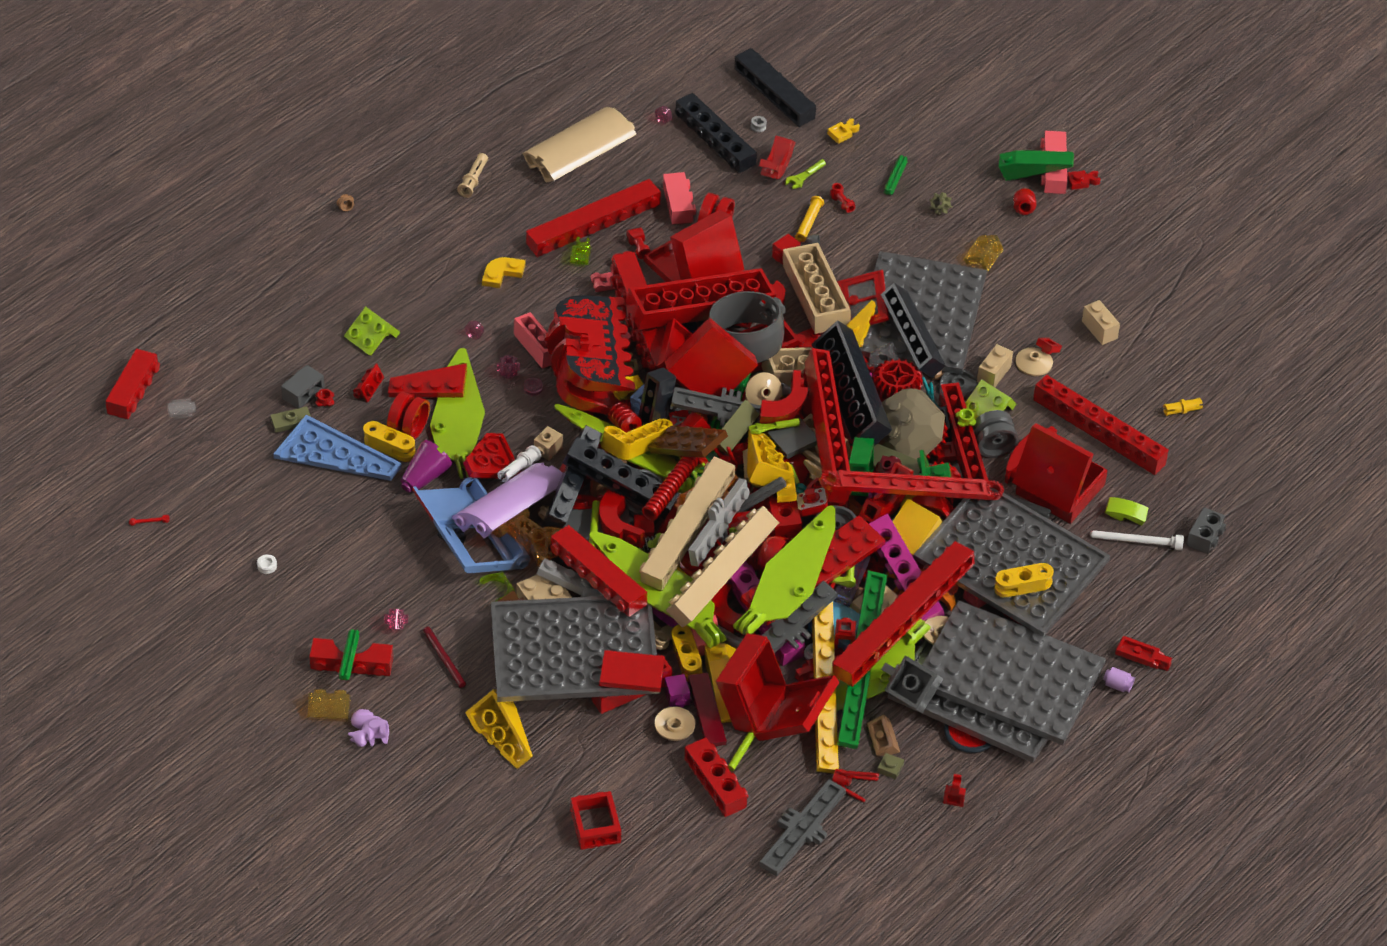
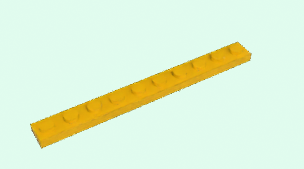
(822, 666)

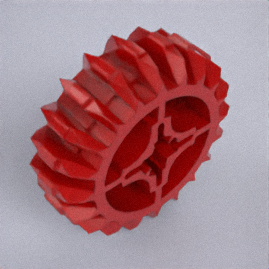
(887, 373)

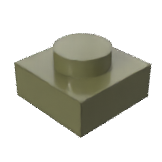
(890, 766)

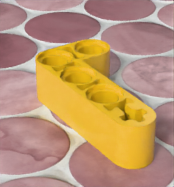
(635, 442)

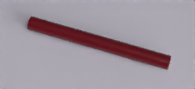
(444, 657)

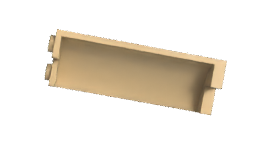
(579, 143)

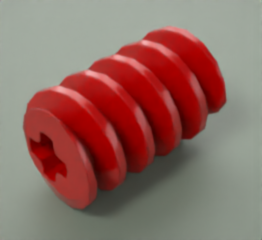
(624, 417)

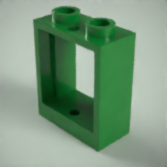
(862, 458)

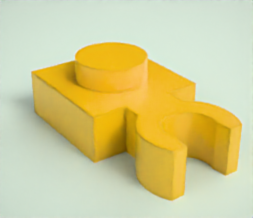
(843, 132)

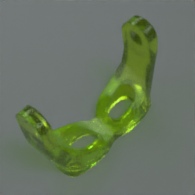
(499, 577)

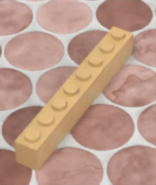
(687, 523)
(721, 566)

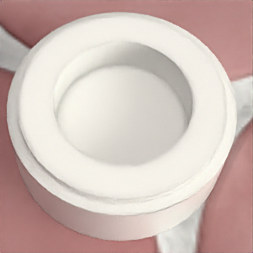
(266, 564)

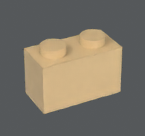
(1100, 322)
(995, 365)

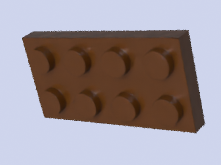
(687, 441)

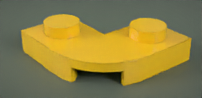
(502, 267)

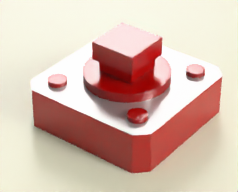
(811, 501)

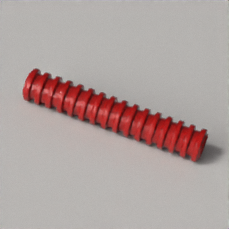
(669, 487)

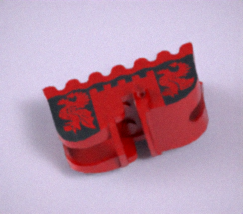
(589, 351)

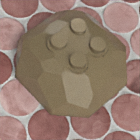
(914, 423)

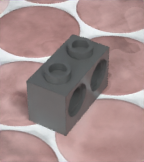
(1206, 530)

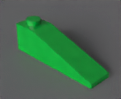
(1033, 162)

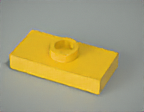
(788, 493)

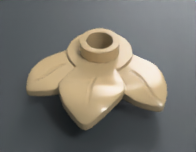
(662, 636)

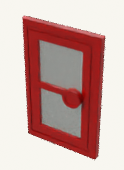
(861, 290)

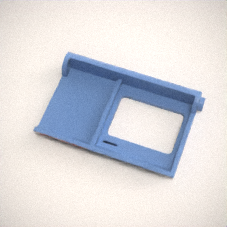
(445, 503)

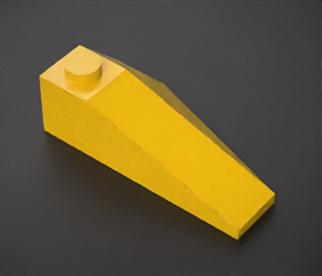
(764, 462)
(715, 661)
(502, 727)

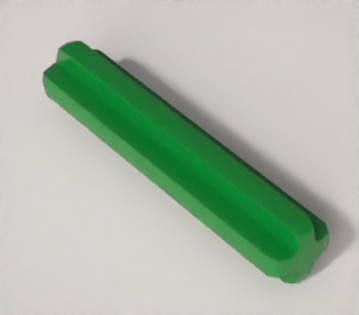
(895, 175)
(349, 654)

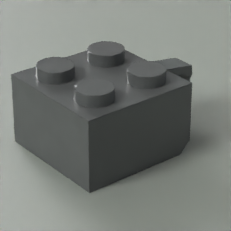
(912, 683)

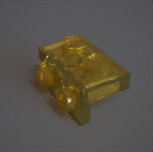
(984, 251)
(329, 705)

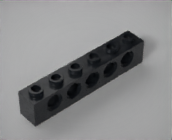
(716, 133)
(611, 474)

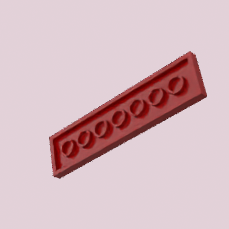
(847, 548)

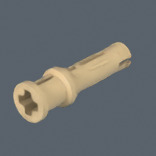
(480, 162)

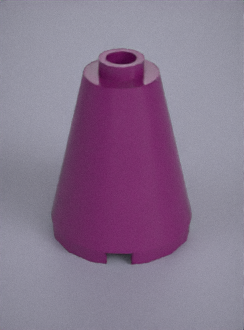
(425, 466)

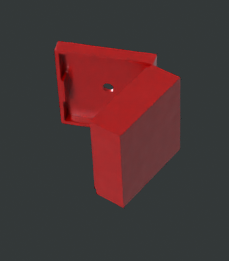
(699, 250)
(705, 358)
(1057, 474)
(762, 700)

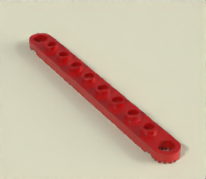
(911, 485)

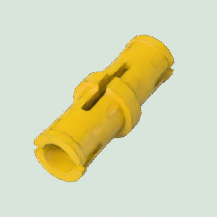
(1182, 406)

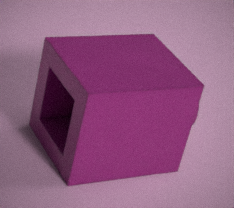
(677, 691)

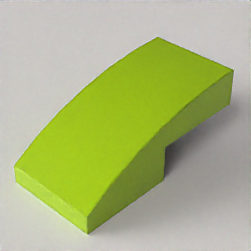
(1123, 508)

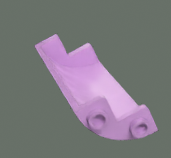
(509, 499)

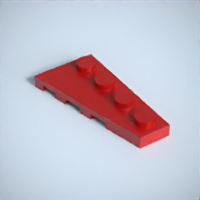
(432, 383)

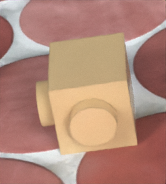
(549, 443)

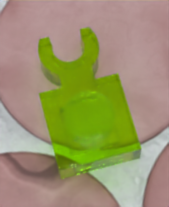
(581, 252)

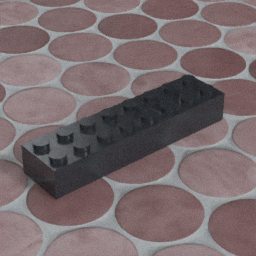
(857, 396)

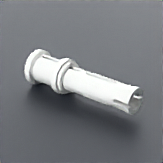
(522, 461)

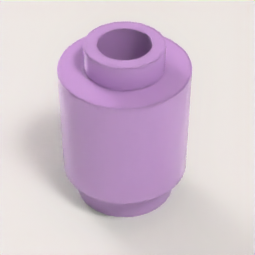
(1118, 679)

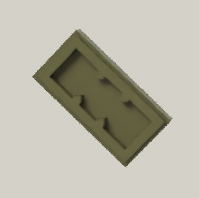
(288, 419)

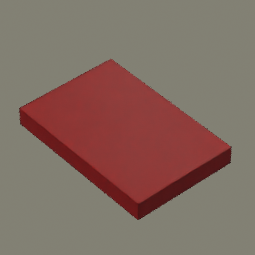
(632, 671)

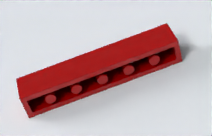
(598, 570)

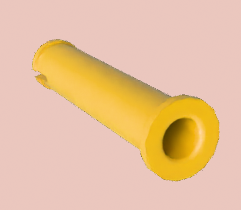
(816, 203)

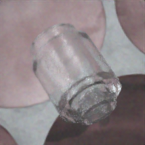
(181, 408)

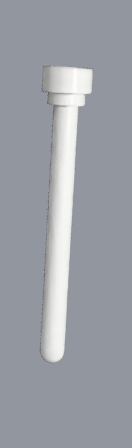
(1174, 542)

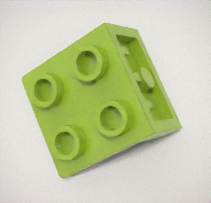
(369, 331)
(988, 398)

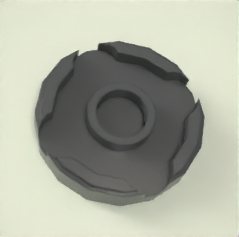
(966, 380)

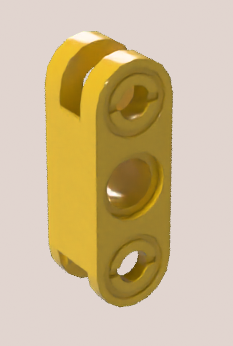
(389, 441)
(1023, 580)
(686, 651)

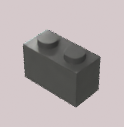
(302, 386)

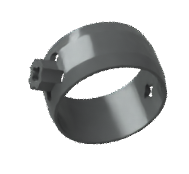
(748, 308)

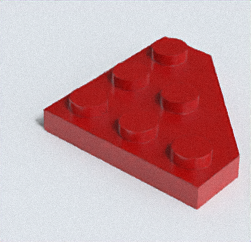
(489, 457)

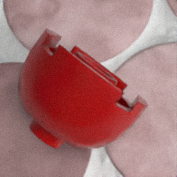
(769, 549)

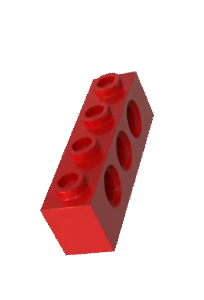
(716, 777)

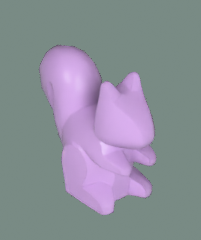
(371, 728)

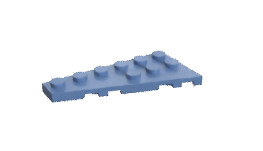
(325, 447)

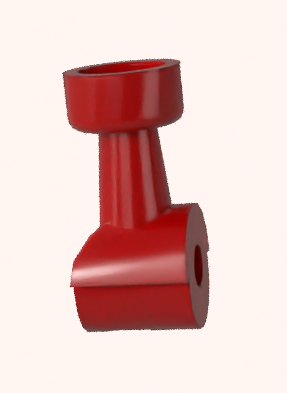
(637, 237)

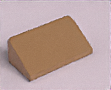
(883, 736)

